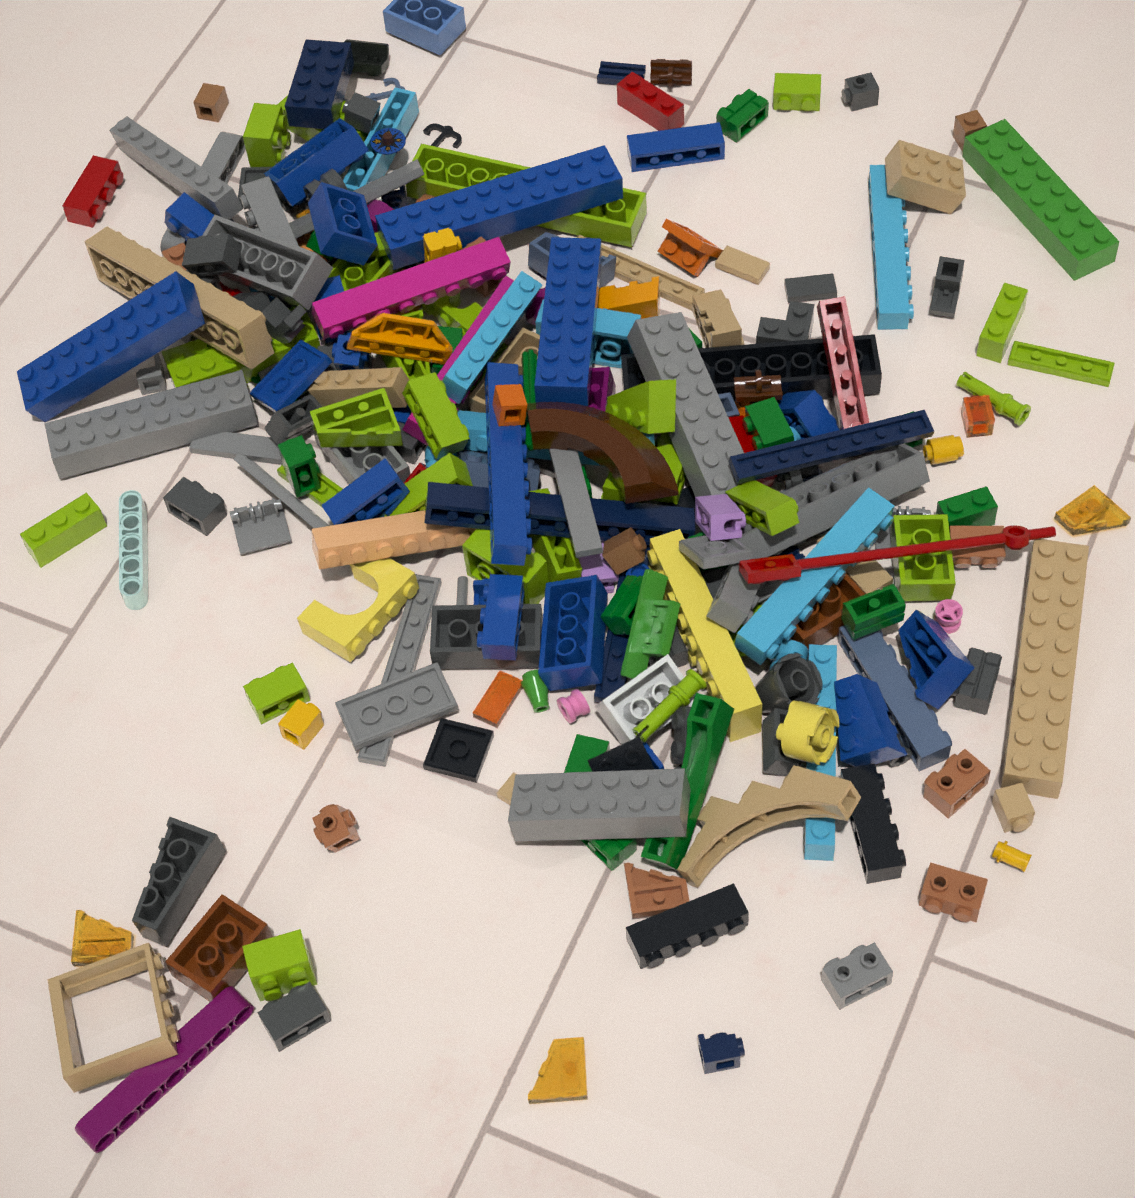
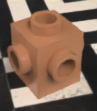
(335, 827)

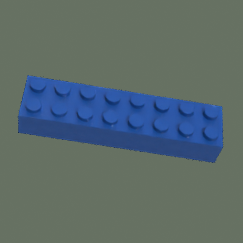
(568, 321)
(110, 347)

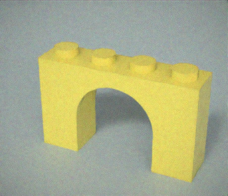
(351, 633)

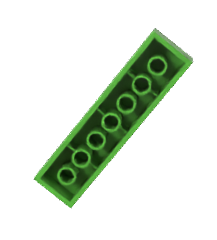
(1040, 199)

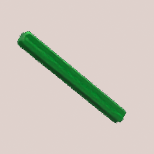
(529, 365)

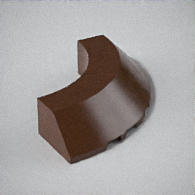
(607, 441)

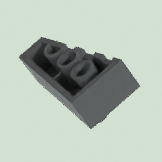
(176, 879)

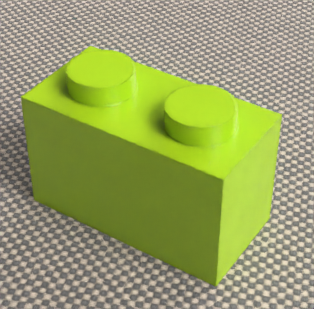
(797, 92)
(276, 692)

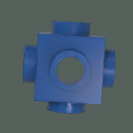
(347, 359)

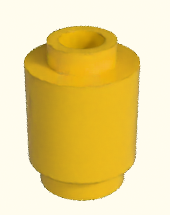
(943, 449)

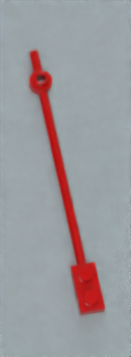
(787, 567)

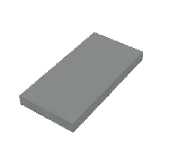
(396, 706)

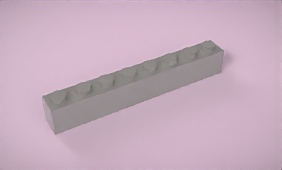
(176, 168)

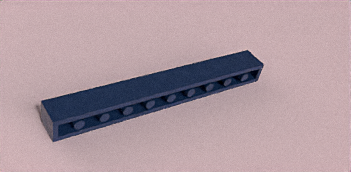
(469, 508)

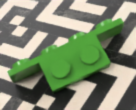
(651, 626)

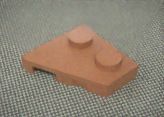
(653, 891)

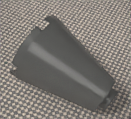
(788, 681)

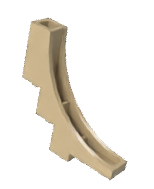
(728, 824)

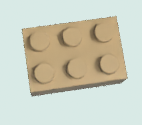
(925, 177)

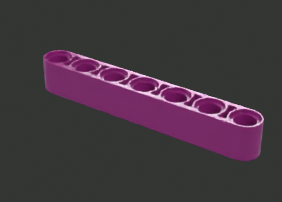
(150, 1083)

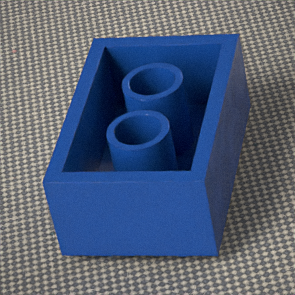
(342, 224)

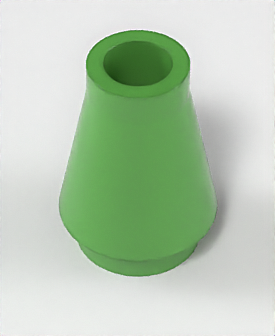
(535, 690)

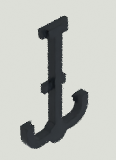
(446, 132)

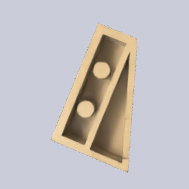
(716, 320)

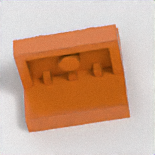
(687, 247)

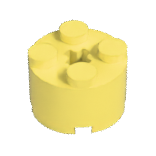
(808, 732)

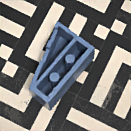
(539, 257)
(478, 469)

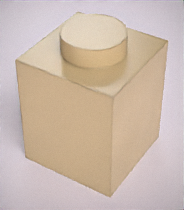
(1013, 808)

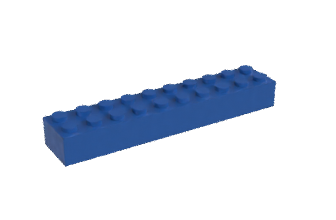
(503, 204)

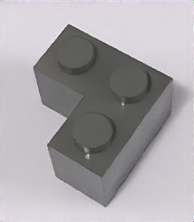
(796, 326)

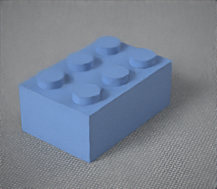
(425, 22)

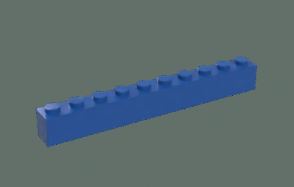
(506, 476)

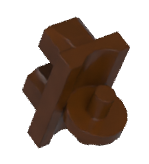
(671, 72)
(757, 388)

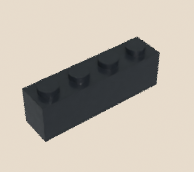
(872, 826)
(687, 926)

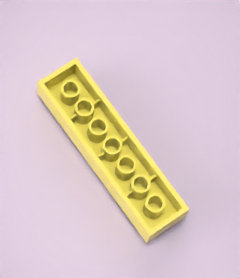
(707, 642)

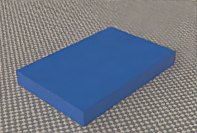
(290, 376)

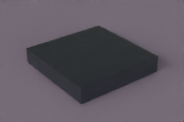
(458, 750)

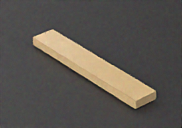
(670, 286)

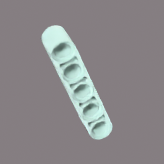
(133, 550)

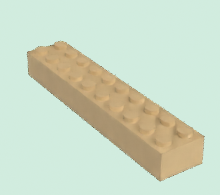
(228, 322)
(1045, 668)

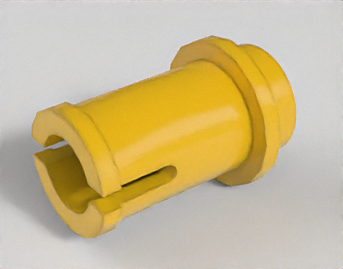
(1011, 856)

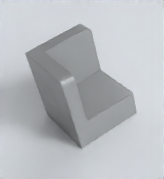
(152, 378)

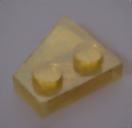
(1091, 513)
(97, 940)
(562, 1074)

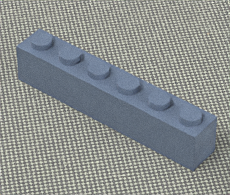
(909, 714)

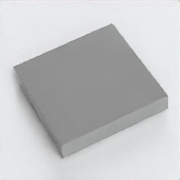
(714, 553)

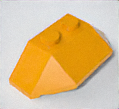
(401, 338)

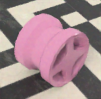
(949, 609)
(573, 706)

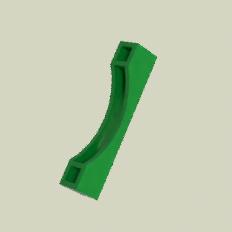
(705, 736)

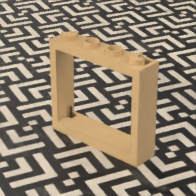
(97, 975)

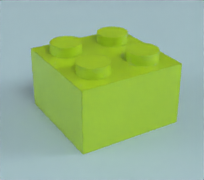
(266, 135)
(279, 965)

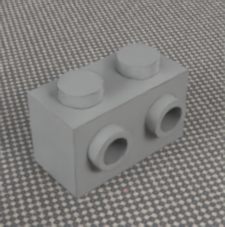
(856, 975)

